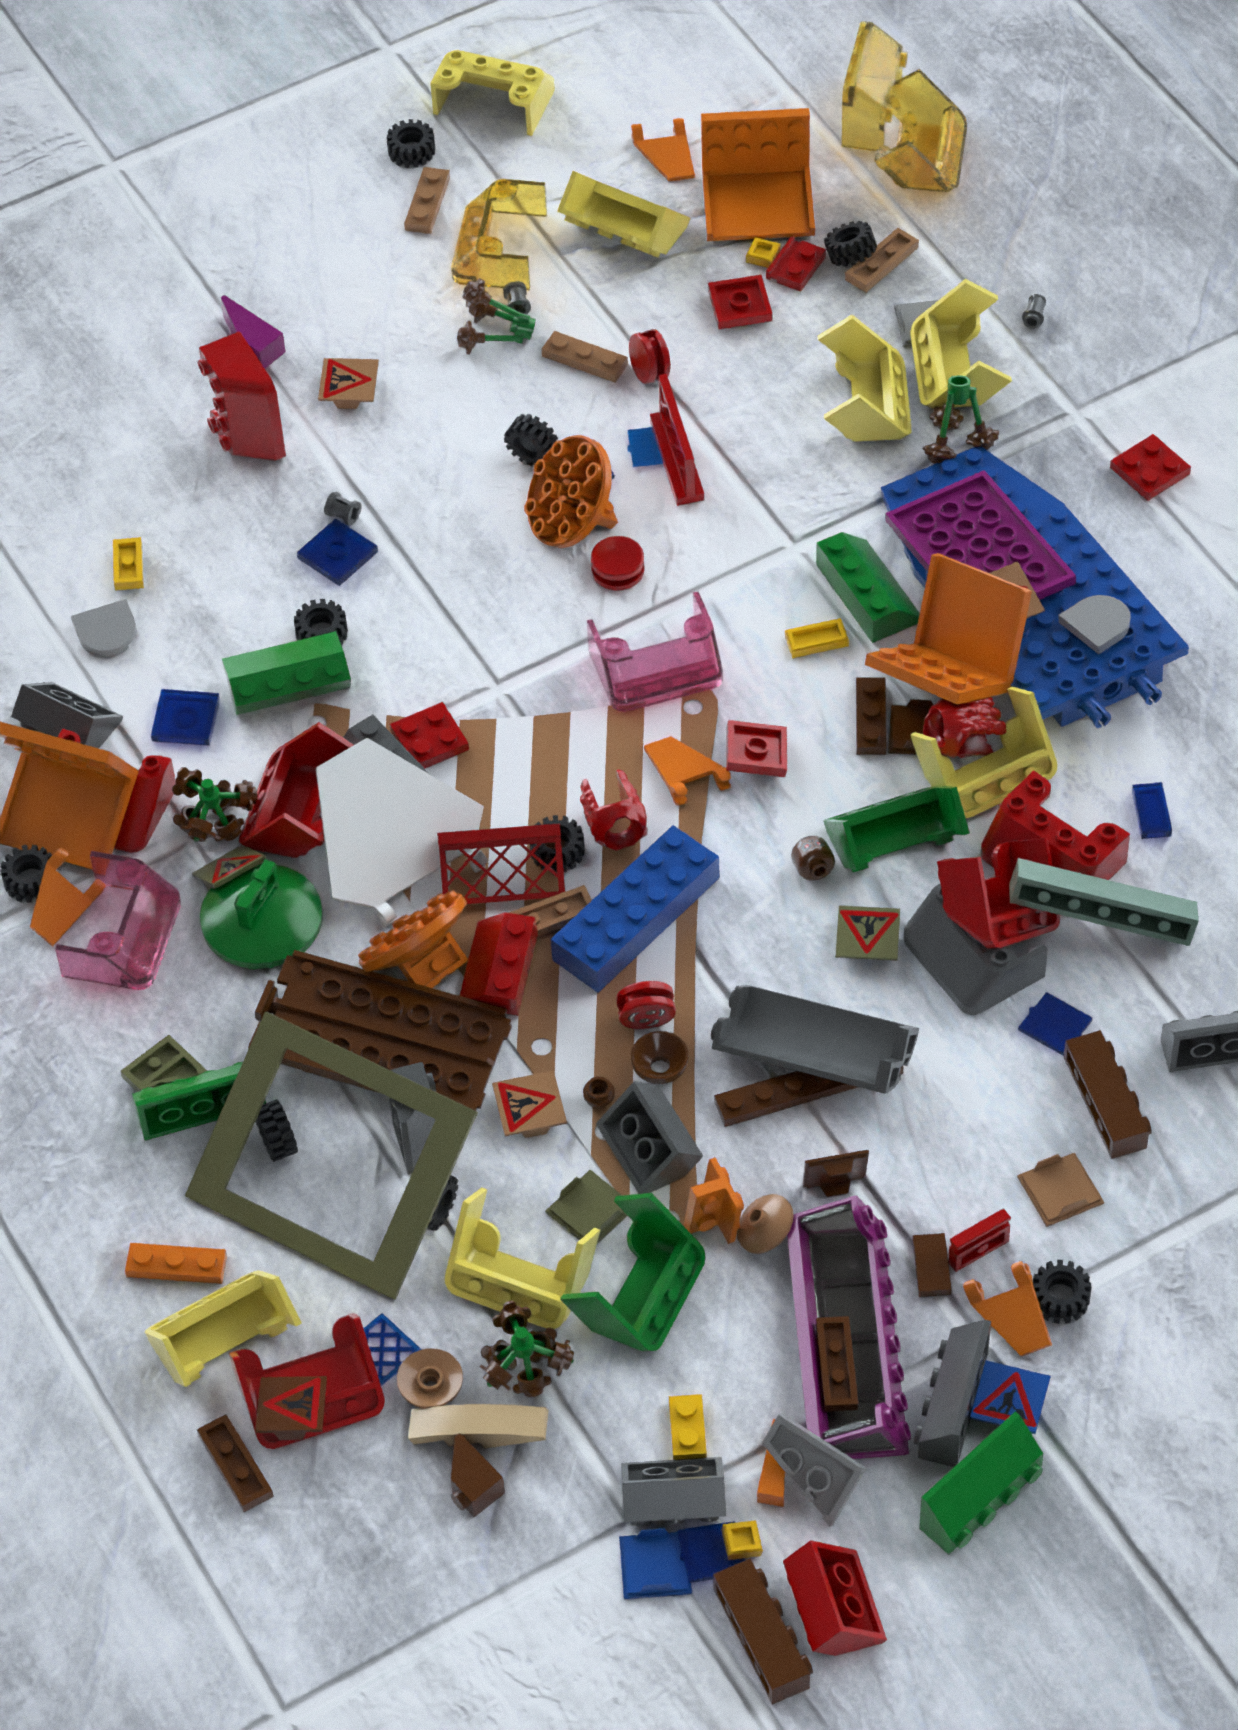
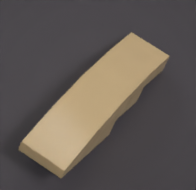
(479, 1423)

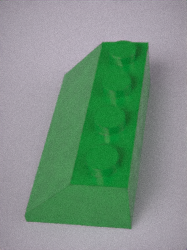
(865, 586)
(286, 673)
(184, 1102)
(981, 1485)

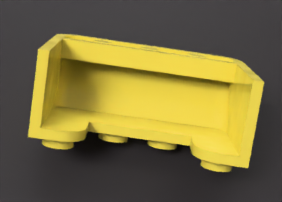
(526, 84)
(618, 213)

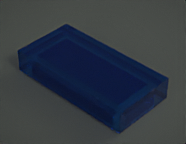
(1151, 810)

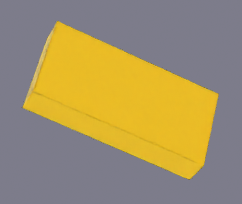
(816, 638)

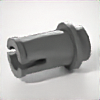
(1034, 315)

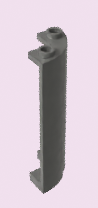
(815, 1038)

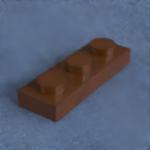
(871, 716)
(836, 1364)
(235, 1463)

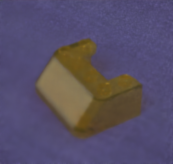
(928, 137)

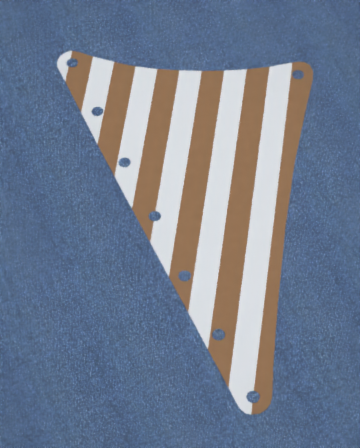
(535, 771)

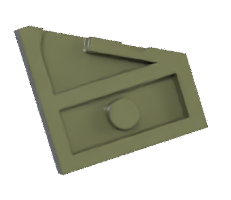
(161, 1066)

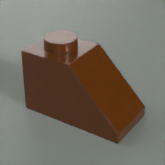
(473, 1478)

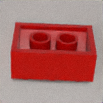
(500, 960)
(833, 1599)

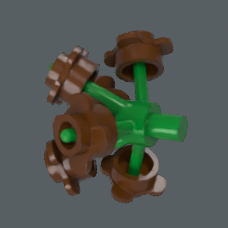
(212, 797)
(525, 1345)

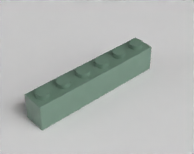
(1103, 902)

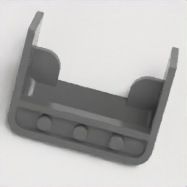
(958, 965)

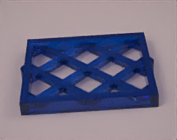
(382, 1335)

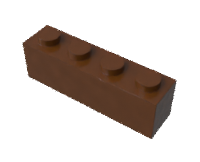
(1107, 1094)
(762, 1631)

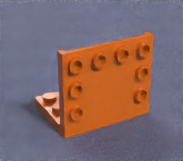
(757, 174)
(963, 636)
(64, 796)

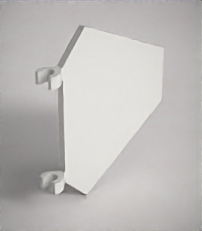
(385, 825)

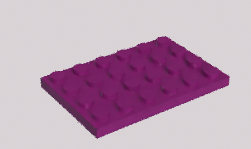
(981, 529)

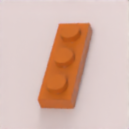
(176, 1263)

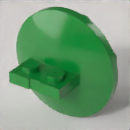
(261, 916)

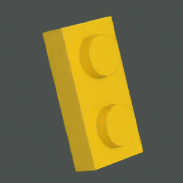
(128, 563)
(687, 1427)

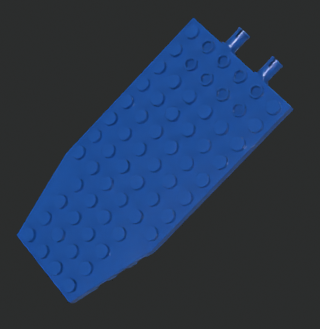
(1052, 661)

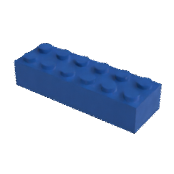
(635, 908)

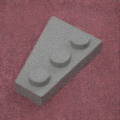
(815, 1465)

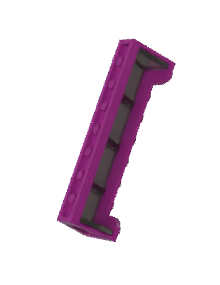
(840, 1272)

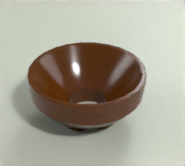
(659, 1047)

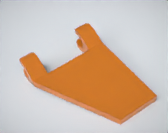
(667, 154)
(681, 765)
(59, 901)
(1013, 1313)

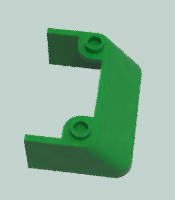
(896, 824)
(656, 1286)

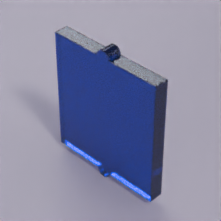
(643, 447)
(1054, 1022)
(704, 1551)

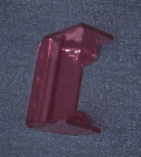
(660, 670)
(135, 952)

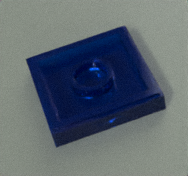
(337, 552)
(185, 717)

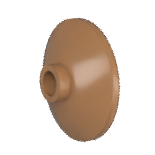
(765, 1223)
(429, 1366)

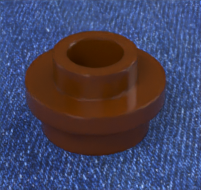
(595, 1085)

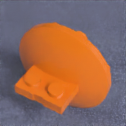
(570, 492)
(420, 943)

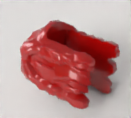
(963, 727)
(603, 818)

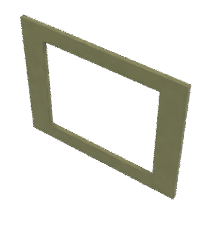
(420, 1195)

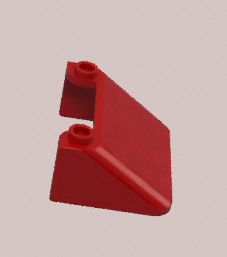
(147, 801)
(351, 1386)

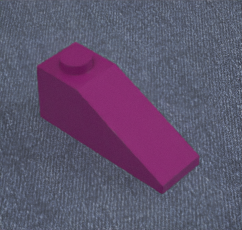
(262, 337)

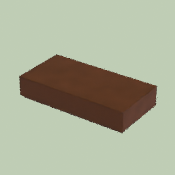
(931, 1265)

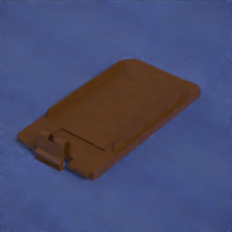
(389, 1024)

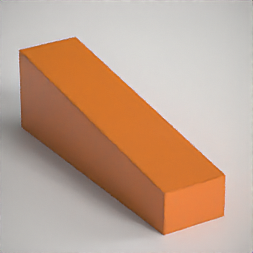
(771, 1482)

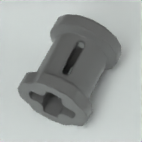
(517, 298)
(342, 508)

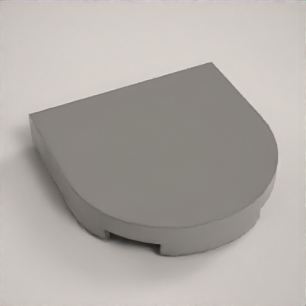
(1097, 621)
(106, 628)

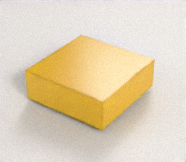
(762, 252)
(742, 1540)

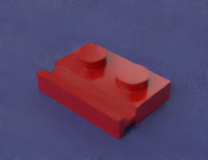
(796, 264)
(979, 1240)

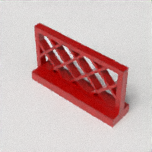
(675, 447)
(496, 838)

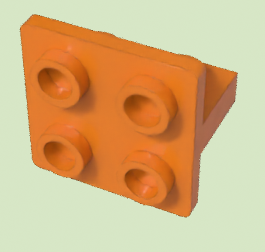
(714, 1204)

